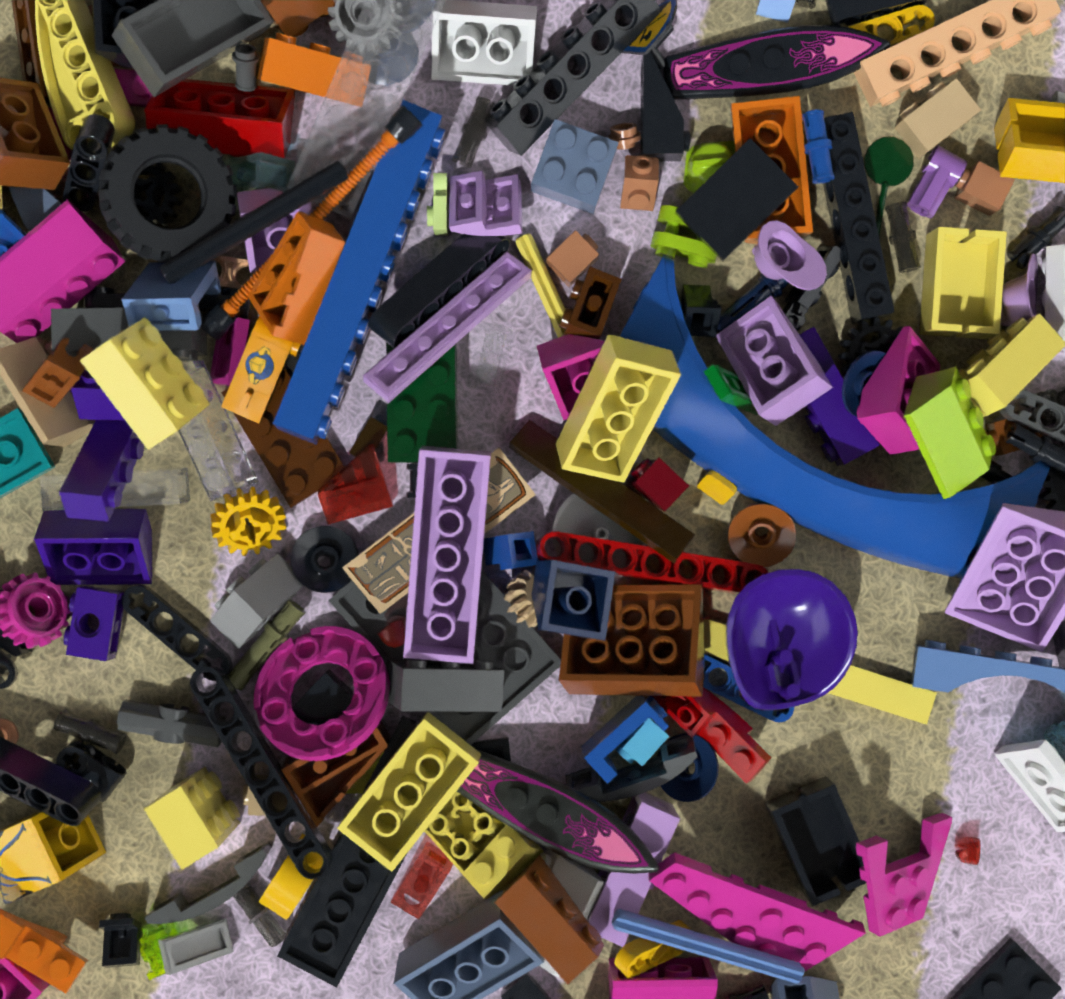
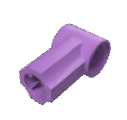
(935, 182)

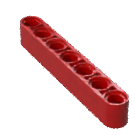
(636, 556)

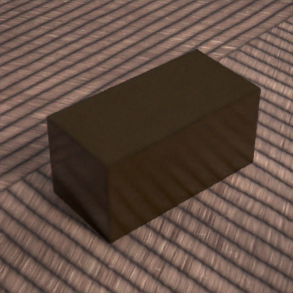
(373, 433)

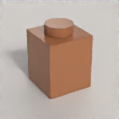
(983, 188)
(573, 257)

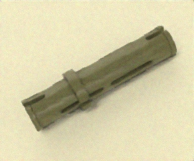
(273, 634)

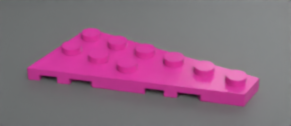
(755, 916)

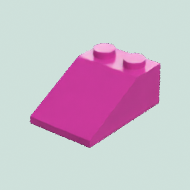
(889, 390)

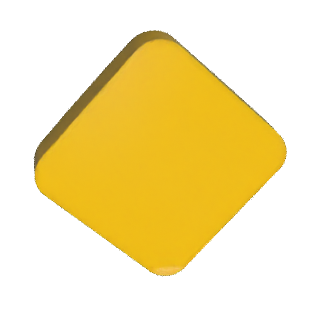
(717, 487)

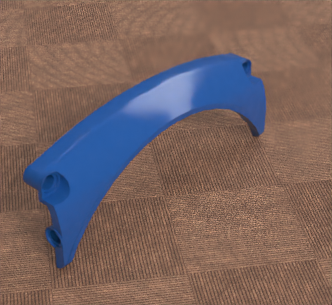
(890, 525)

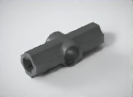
(167, 723)

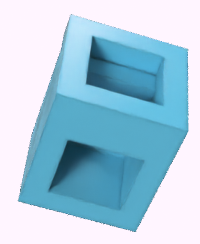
(643, 742)

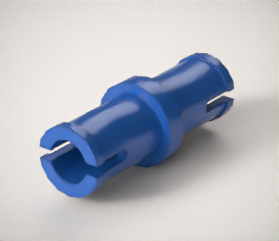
(818, 146)

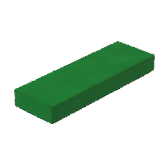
(729, 388)

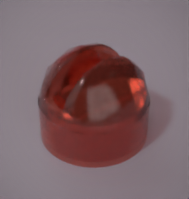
(393, 634)
(969, 850)

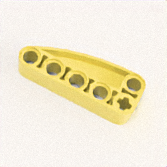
(74, 75)

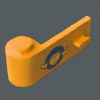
(258, 372)

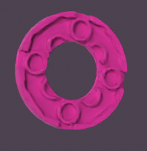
(336, 735)

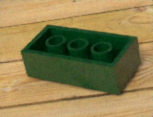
(424, 411)

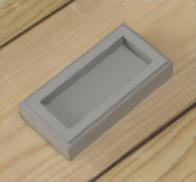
(195, 946)

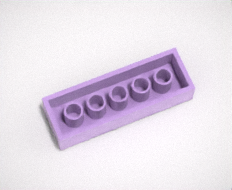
(446, 554)

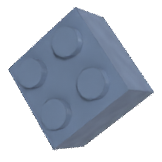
(574, 166)

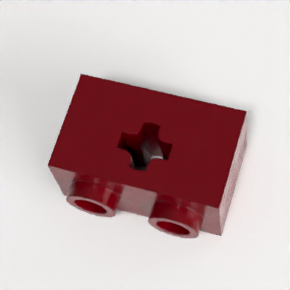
(658, 483)

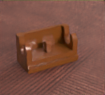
(56, 374)

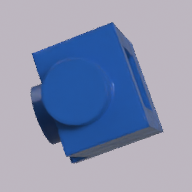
(511, 550)

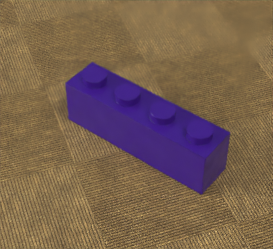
(841, 431)
(101, 471)

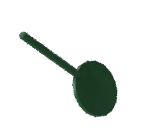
(888, 164)

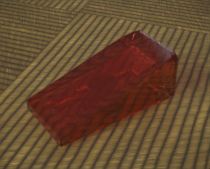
(423, 880)

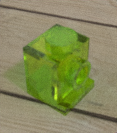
(150, 946)

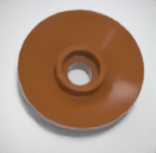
(764, 549)

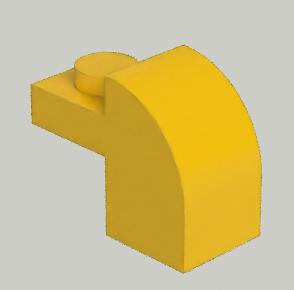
(289, 886)

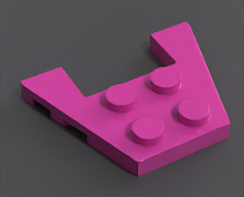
(902, 888)

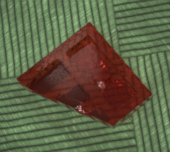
(356, 489)

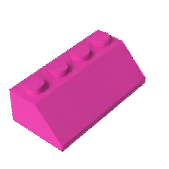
(52, 270)

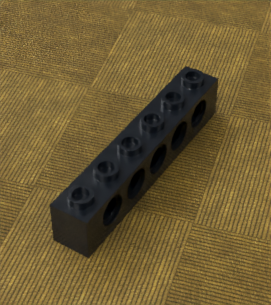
(568, 85)
(855, 224)

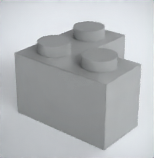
(255, 600)

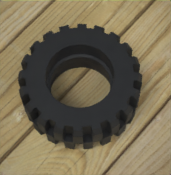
(172, 146)

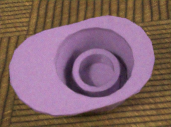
(788, 257)
(1020, 295)

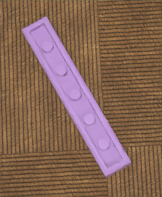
(447, 327)

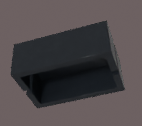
(817, 839)

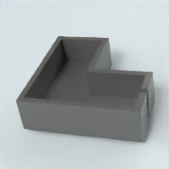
(185, 36)

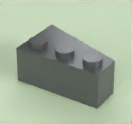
(445, 686)

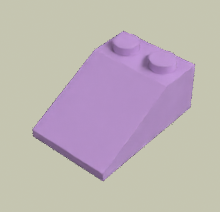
(773, 362)

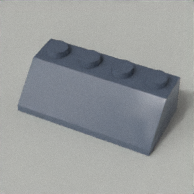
(467, 957)

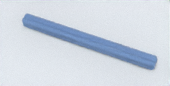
(707, 946)

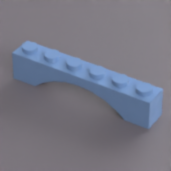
(947, 669)

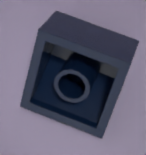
(572, 598)

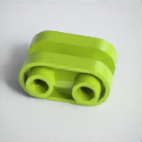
(671, 244)

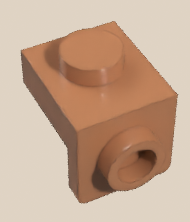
(640, 183)

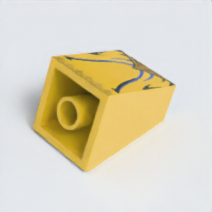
(43, 852)

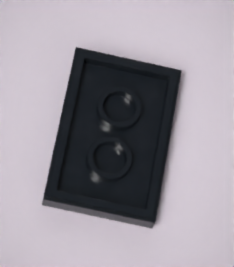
(736, 199)

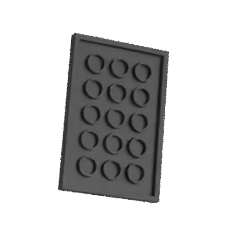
(511, 646)

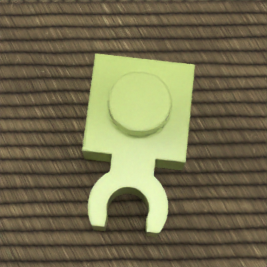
(438, 213)

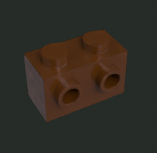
(592, 304)

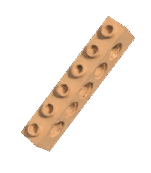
(883, 88)

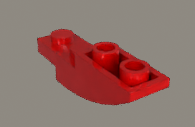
(720, 728)

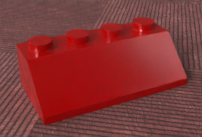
(229, 118)

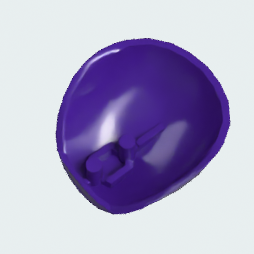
(789, 638)

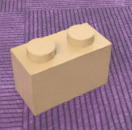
(937, 118)

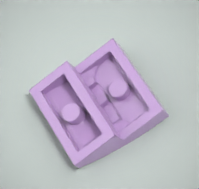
(485, 205)

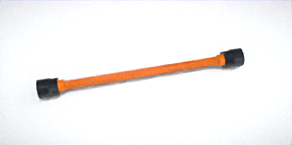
(399, 129)

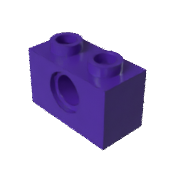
(108, 608)

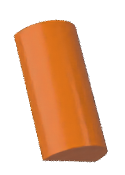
(779, 132)

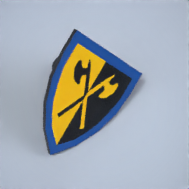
(655, 34)

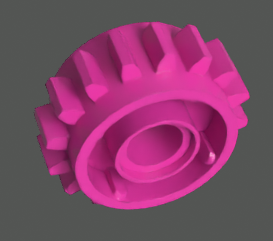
(49, 606)

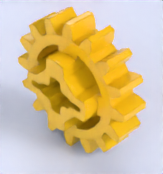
(233, 530)

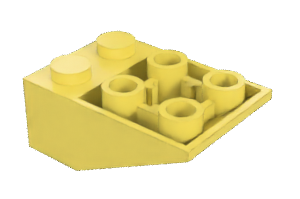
(481, 845)

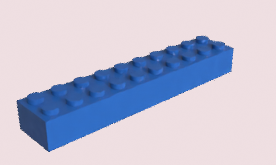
(357, 280)

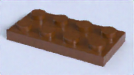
(292, 462)

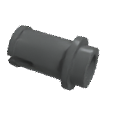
(246, 59)

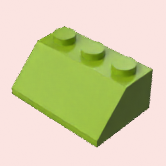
(949, 430)

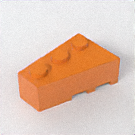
(297, 66)
(297, 277)

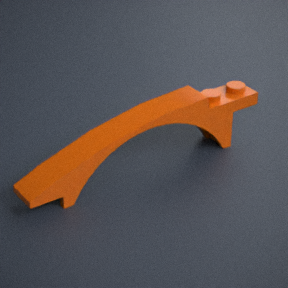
(39, 951)

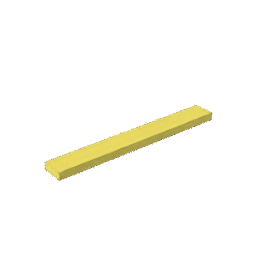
(857, 684)

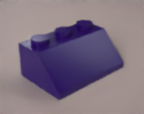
(96, 550)

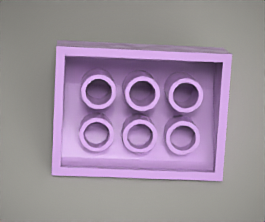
(1016, 577)

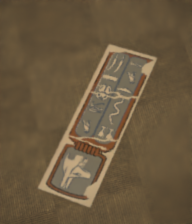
(384, 567)

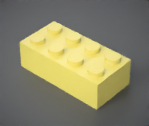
(617, 408)
(409, 791)

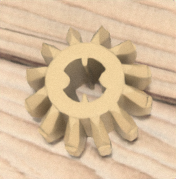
(521, 597)

